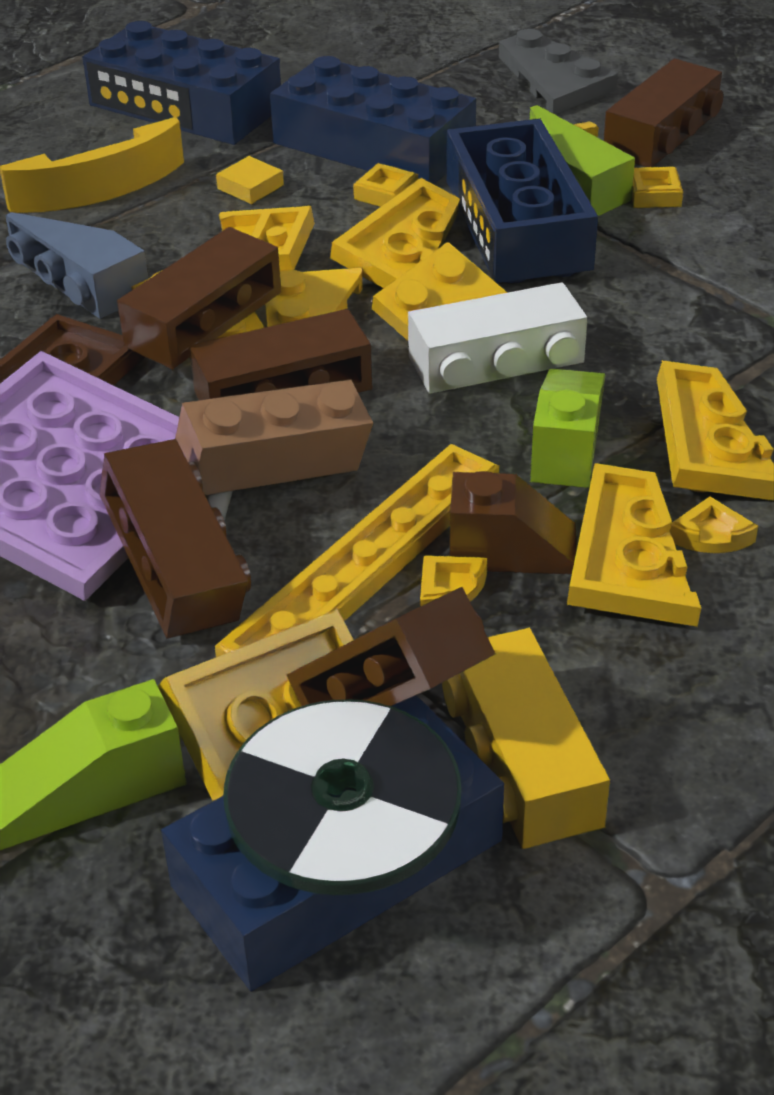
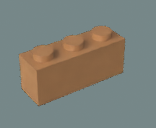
(274, 435)

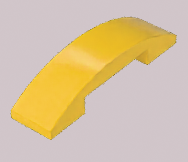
(95, 175)

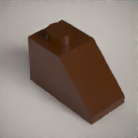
(509, 525)

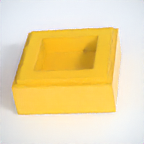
(250, 179)
(382, 184)
(656, 187)

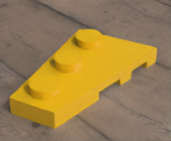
(398, 233)
(708, 437)
(628, 553)
(242, 690)

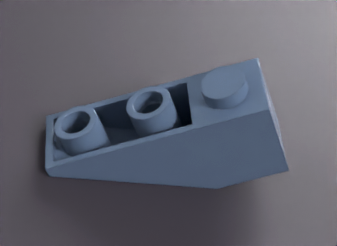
(77, 259)

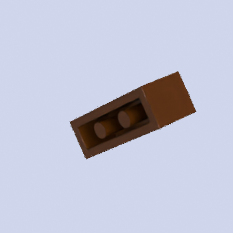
(664, 111)
(199, 296)
(283, 357)
(174, 538)
(399, 656)

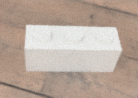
(496, 337)

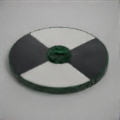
(367, 837)

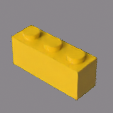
(531, 741)

